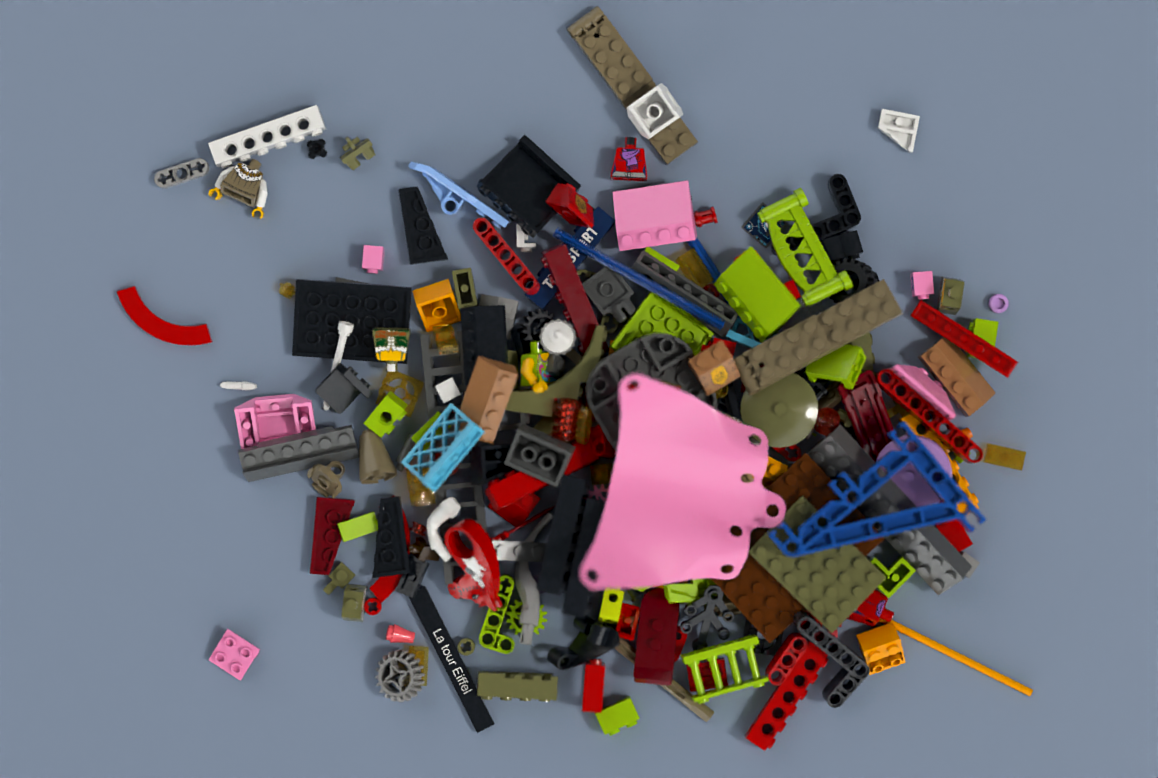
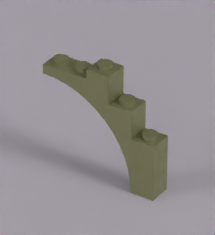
(565, 387)

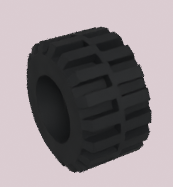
(864, 272)

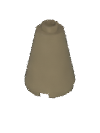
(374, 459)

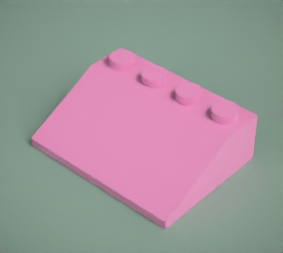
(654, 215)

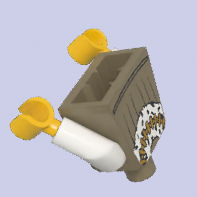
(243, 184)

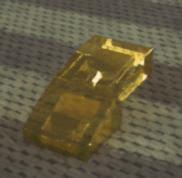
(445, 339)

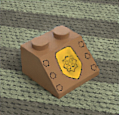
(714, 368)

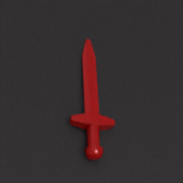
(505, 534)

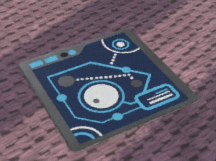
(759, 230)

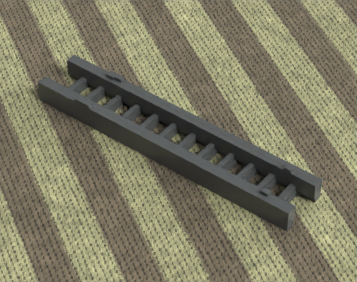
(432, 406)

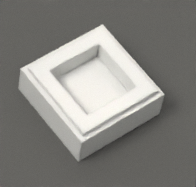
(448, 390)

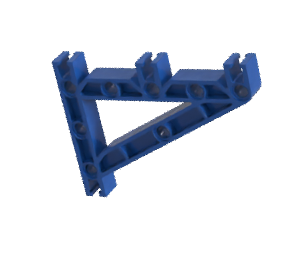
(813, 538)

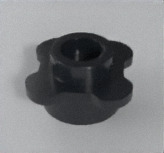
(317, 143)

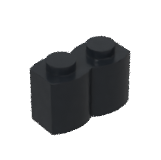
(843, 246)

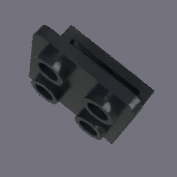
(342, 388)

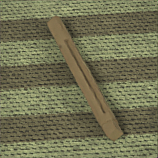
(675, 689)

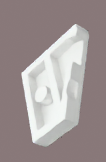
(899, 127)

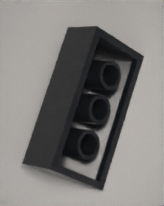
(483, 336)

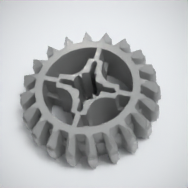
(391, 668)

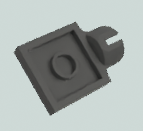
(610, 294)

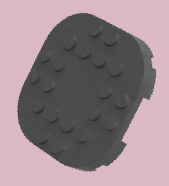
(652, 356)

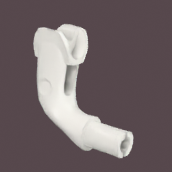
(447, 509)

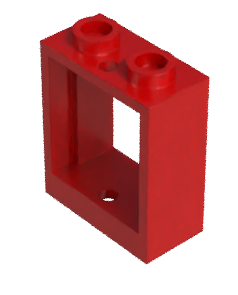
(593, 686)

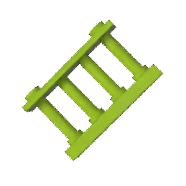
(711, 654)

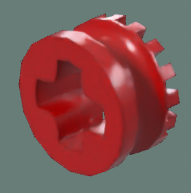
(373, 612)

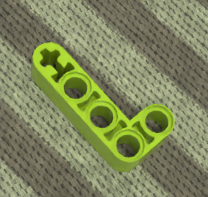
(494, 630)

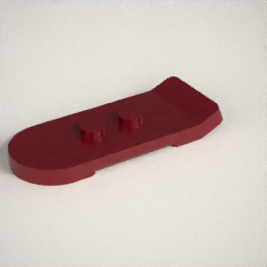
(867, 413)
(656, 639)

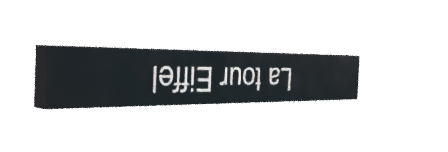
(451, 660)

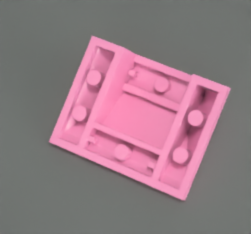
(926, 387)
(273, 418)

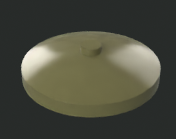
(782, 411)

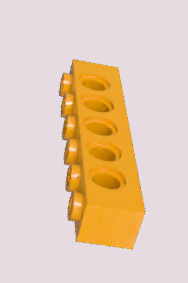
(960, 481)

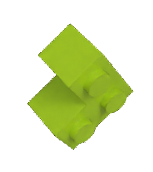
(896, 575)

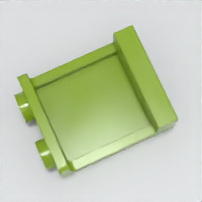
(839, 365)

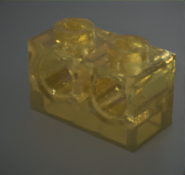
(419, 492)

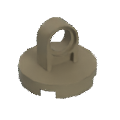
(325, 480)

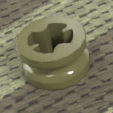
(468, 652)

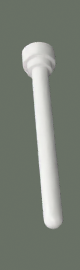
(345, 329)

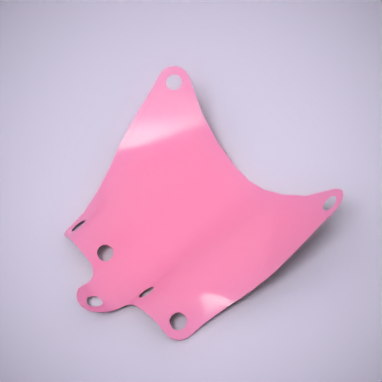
(678, 492)

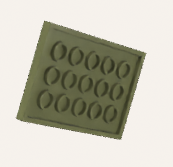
(825, 581)

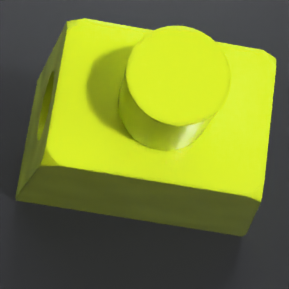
(610, 610)

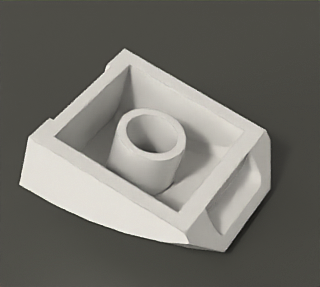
(654, 111)

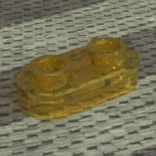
(584, 425)

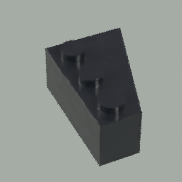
(488, 463)

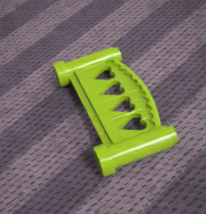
(828, 281)

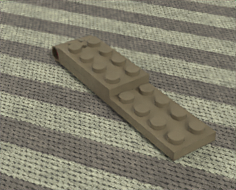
(626, 76)
(816, 337)

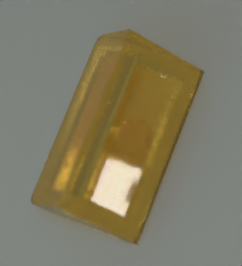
(694, 268)

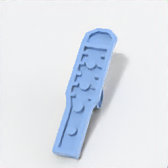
(449, 190)

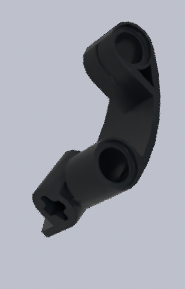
(591, 642)

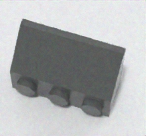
(539, 455)

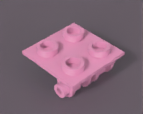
(234, 654)

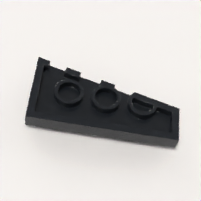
(391, 542)

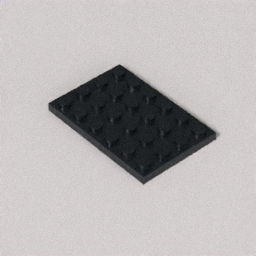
(367, 306)

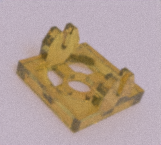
(417, 385)

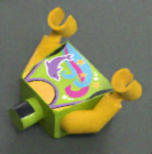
(534, 368)

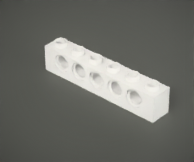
(220, 147)

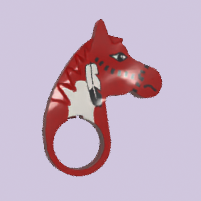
(480, 565)

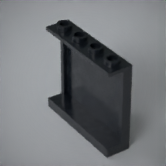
(523, 185)

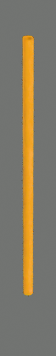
(961, 658)

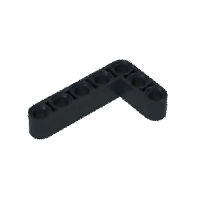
(840, 218)
(836, 652)

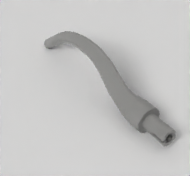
(527, 588)

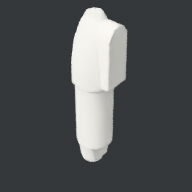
(238, 385)

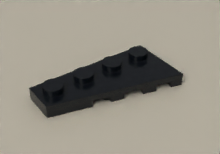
(420, 234)

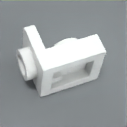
(521, 237)

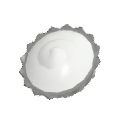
(557, 337)

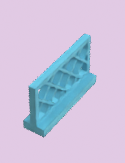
(451, 454)

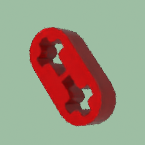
(784, 453)

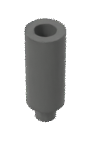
(406, 448)

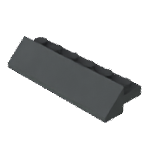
(298, 452)

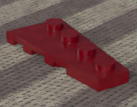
(326, 532)

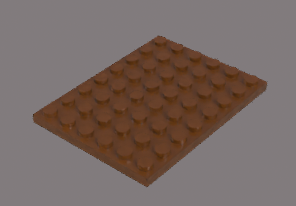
(754, 589)

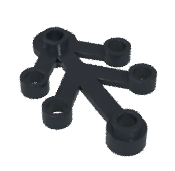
(707, 616)

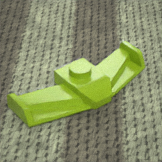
(687, 591)

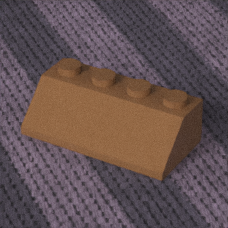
(957, 375)
(488, 395)

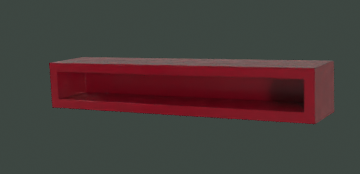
(571, 294)

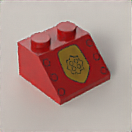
(571, 205)

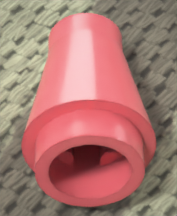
(397, 634)

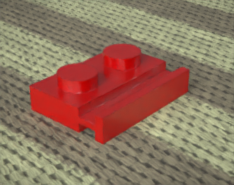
(706, 674)

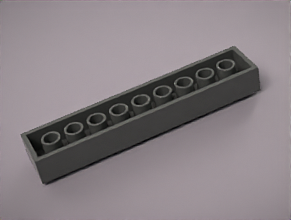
(921, 547)

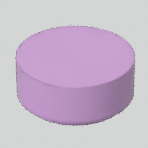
(998, 303)

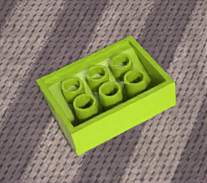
(756, 295)

